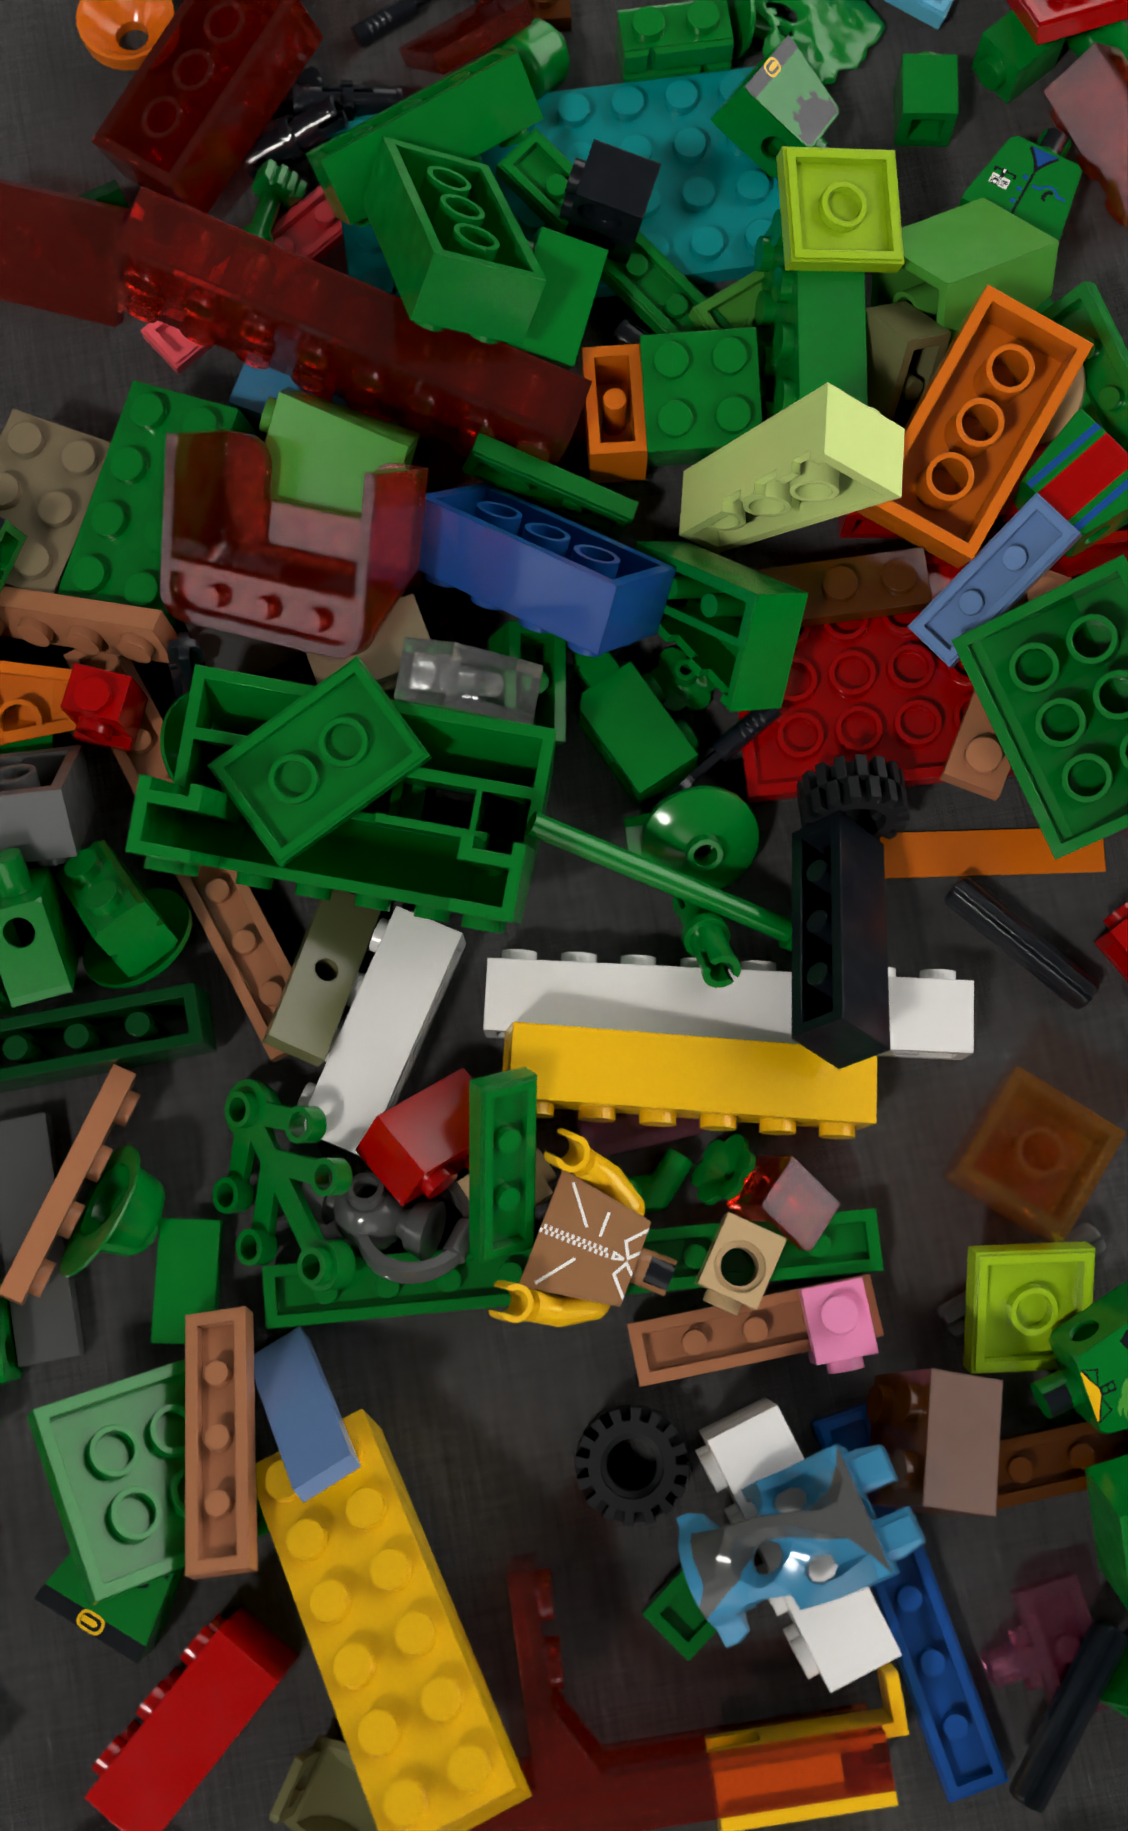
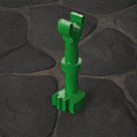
(276, 191)

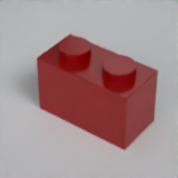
(421, 1140)

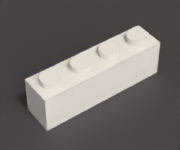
(385, 1024)

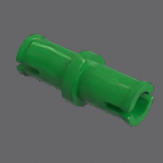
(707, 939)

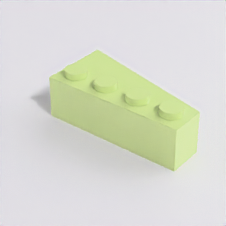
(793, 472)

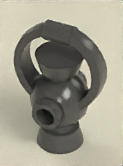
(374, 1220)

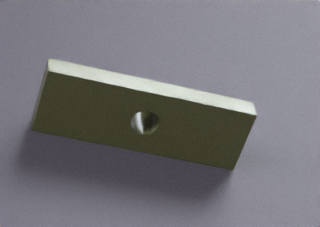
(311, 1006)

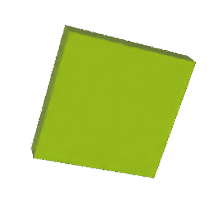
(840, 209)
(1019, 1298)

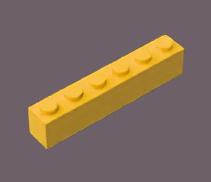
(691, 1078)

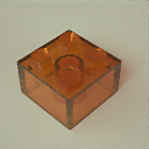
(1034, 1155)

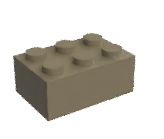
(45, 494)

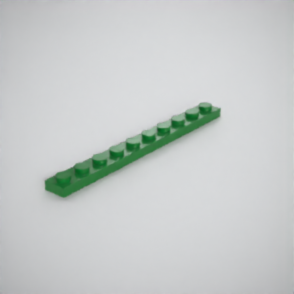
(845, 1247)

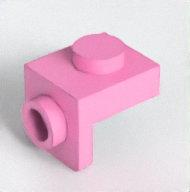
(838, 1324)

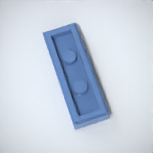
(996, 576)
(303, 1415)

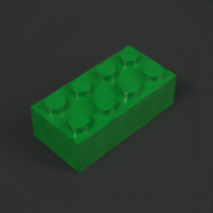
(452, 243)
(809, 327)
(121, 531)

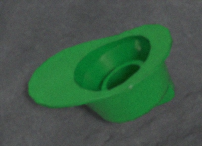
(118, 1214)

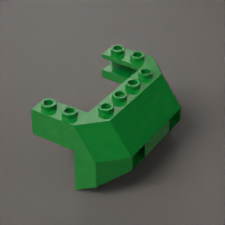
(384, 848)

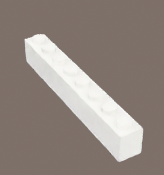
(927, 1014)

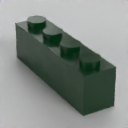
(105, 1032)

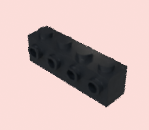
(839, 942)

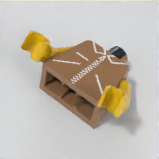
(586, 1245)

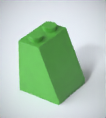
(960, 253)
(326, 449)

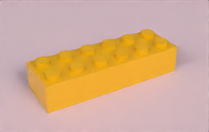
(391, 1645)

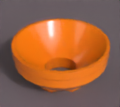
(106, 21)

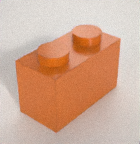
(614, 414)

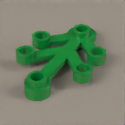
(251, 1115)

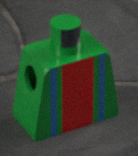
(1082, 479)

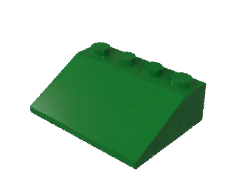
(1060, 702)

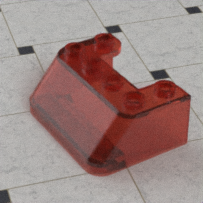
(279, 565)

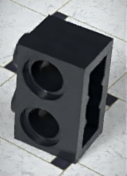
(608, 198)

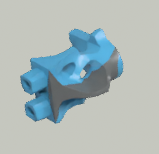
(832, 1522)

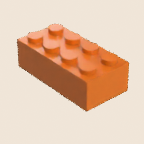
(979, 425)

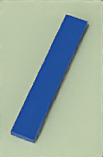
(931, 1654)

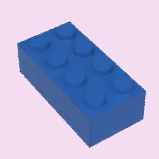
(542, 569)

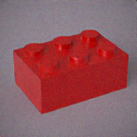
(188, 1722)

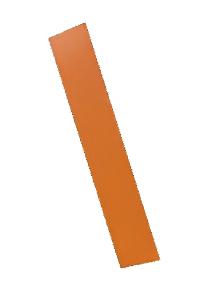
(983, 854)

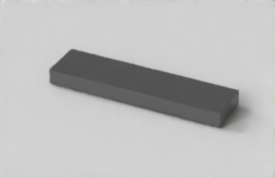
(47, 1325)

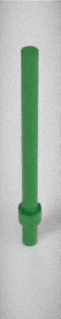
(661, 877)

